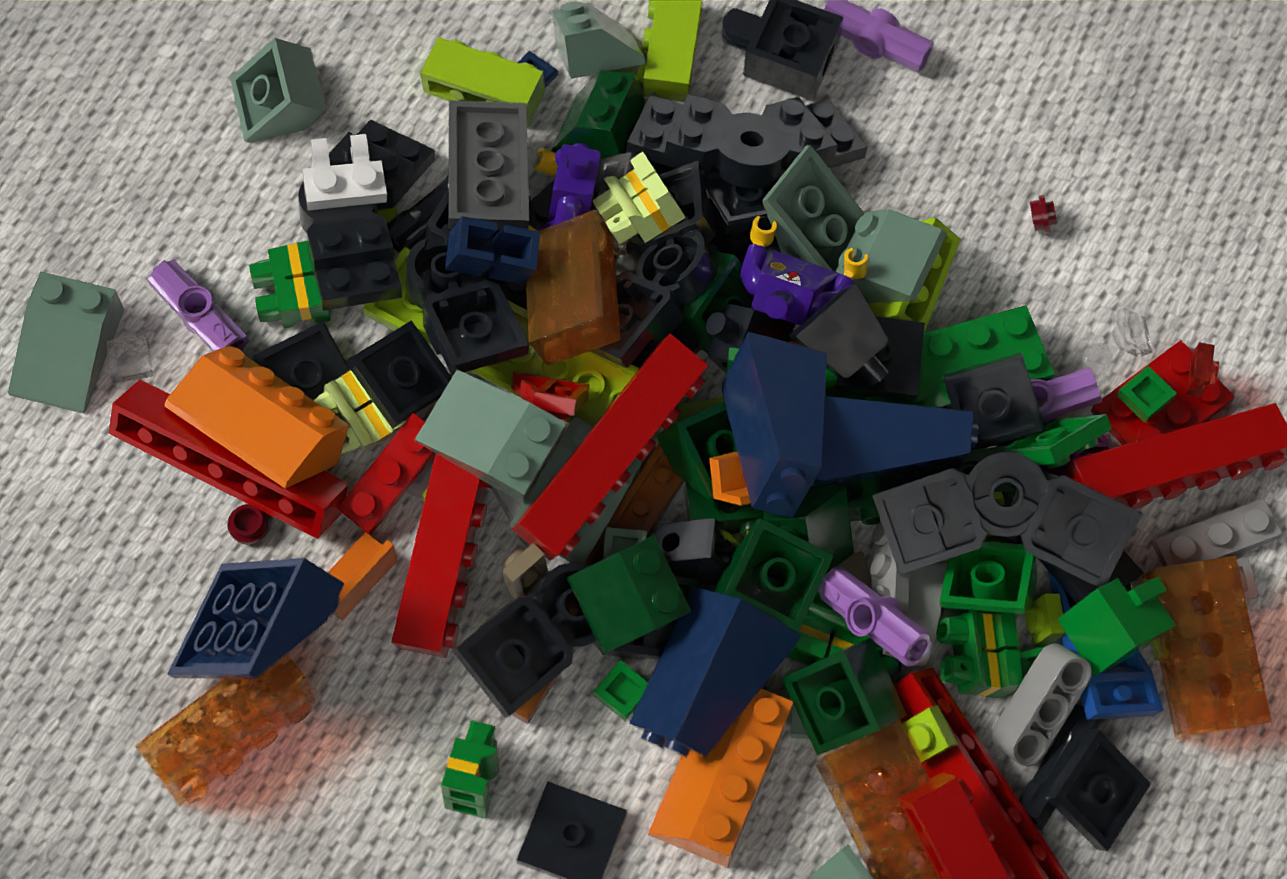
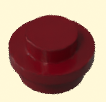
(1043, 214)
(247, 524)

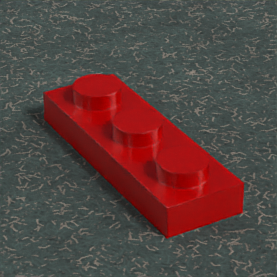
(387, 478)

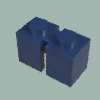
(509, 257)

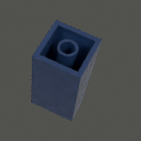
(777, 419)
(889, 439)
(710, 672)

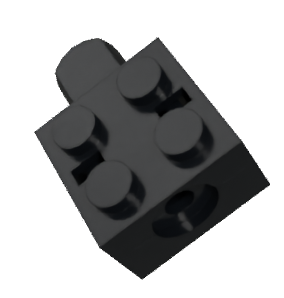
(786, 45)

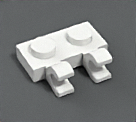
(346, 183)

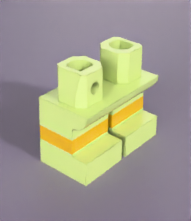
(638, 203)
(367, 426)

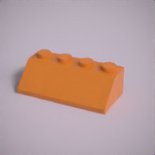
(259, 417)
(715, 793)

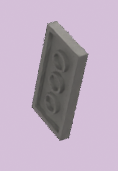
(488, 162)

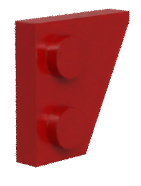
(551, 394)

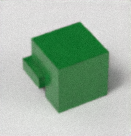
(1116, 623)

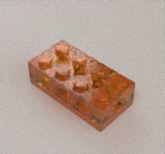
(1233, 650)
(224, 728)
(867, 809)

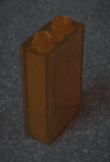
(573, 290)

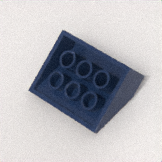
(255, 617)

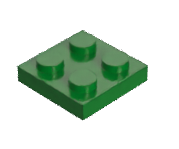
(1061, 439)

